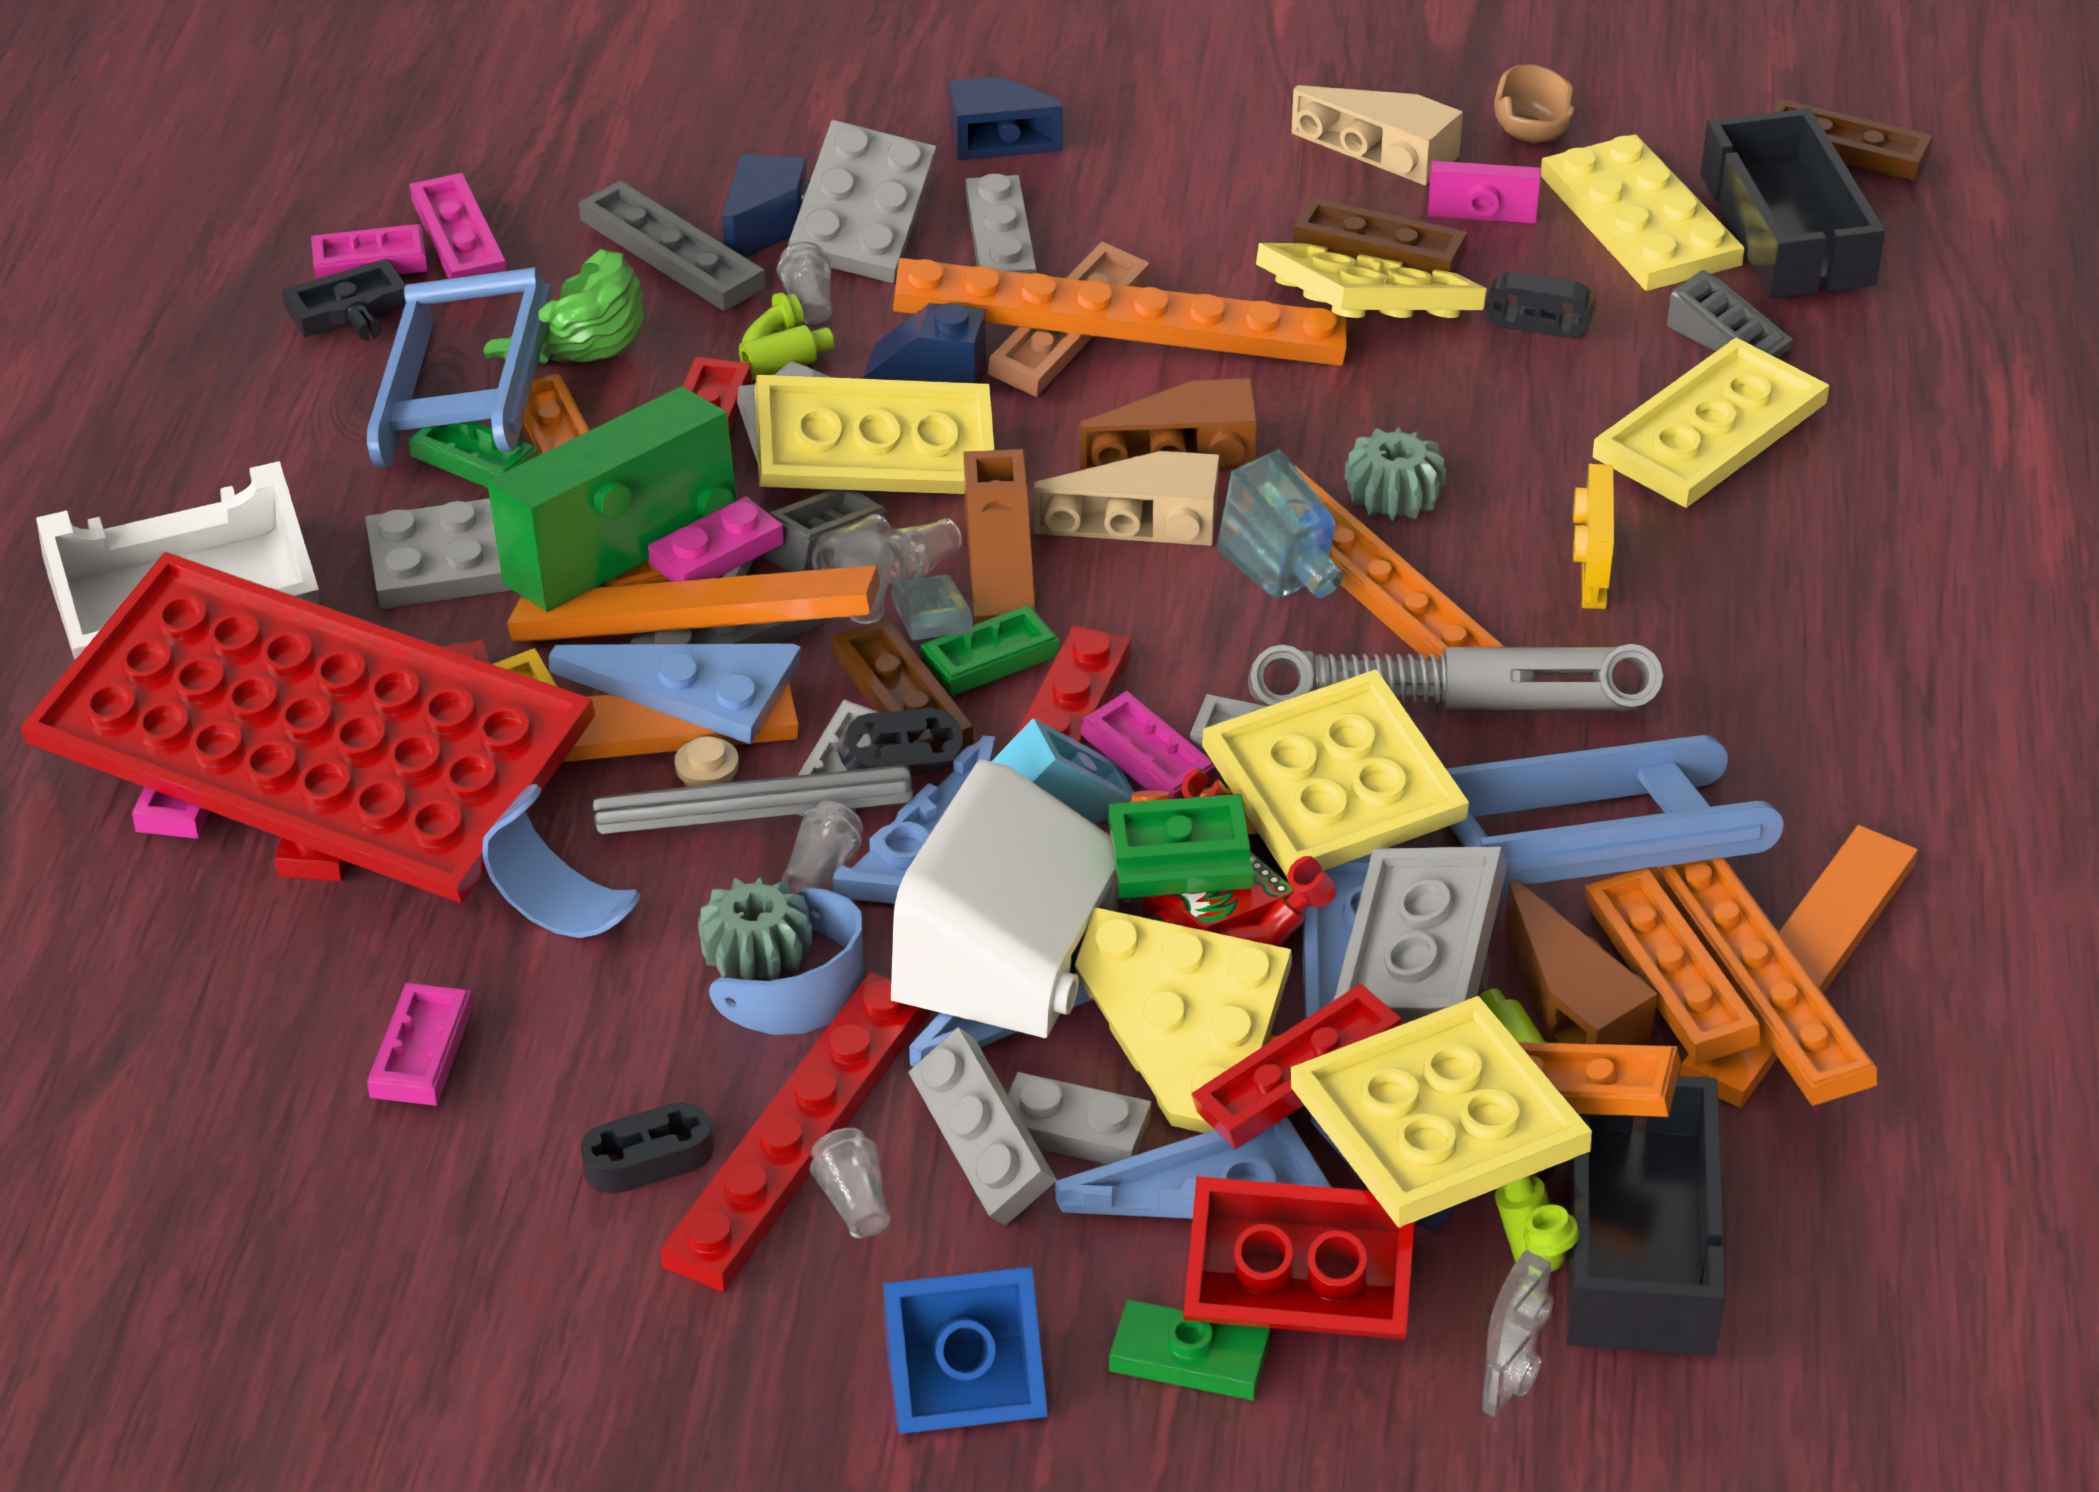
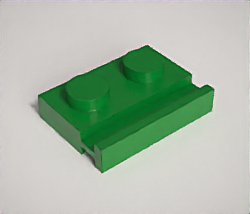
(1180, 846)

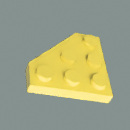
(1368, 282)
(1181, 1001)

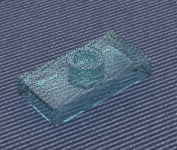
(931, 607)

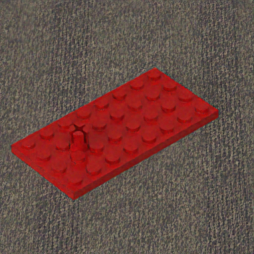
(308, 723)

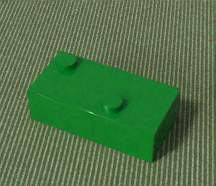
(608, 495)

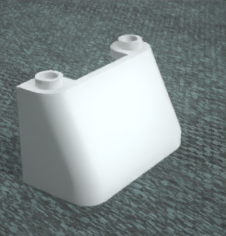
(242, 535)
(1000, 904)

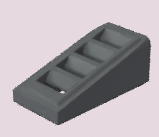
(1711, 311)
(811, 518)

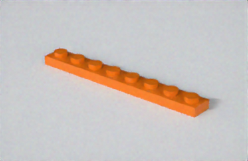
(1125, 311)

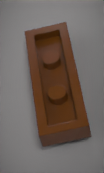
(1869, 143)
(1381, 235)
(894, 675)

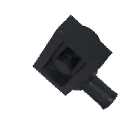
(345, 299)

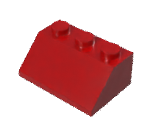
(1297, 1259)

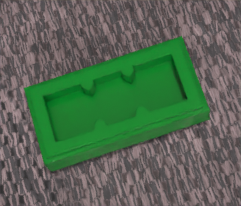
(467, 451)
(990, 651)
(1203, 1356)

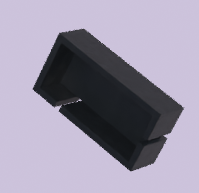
(1792, 203)
(1649, 1229)

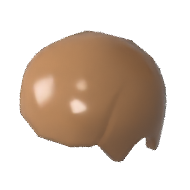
(1533, 103)

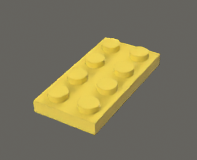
(1641, 212)
(1710, 422)
(868, 433)

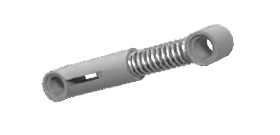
(1477, 676)

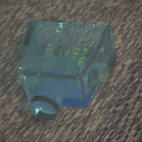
(1278, 529)

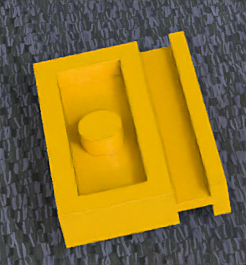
(1594, 539)

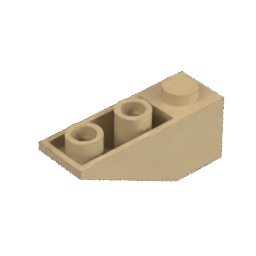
(1379, 127)
(1135, 499)

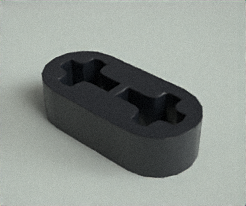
(1540, 304)
(900, 729)
(647, 1147)

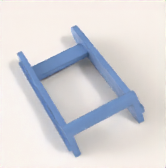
(504, 405)
(1663, 768)

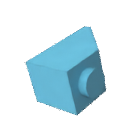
(1067, 770)

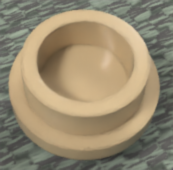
(706, 762)

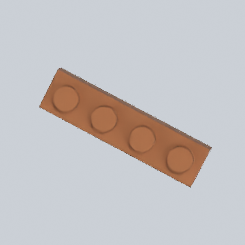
(1036, 356)

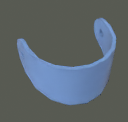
(544, 885)
(811, 998)

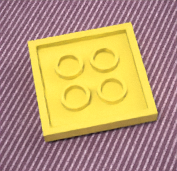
(1335, 773)
(1440, 1110)

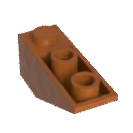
(1187, 418)
(997, 532)
(1573, 982)

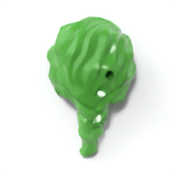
(592, 318)

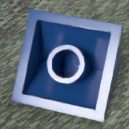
(964, 1349)

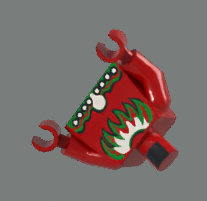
(1260, 914)

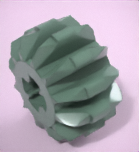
(1395, 473)
(755, 930)

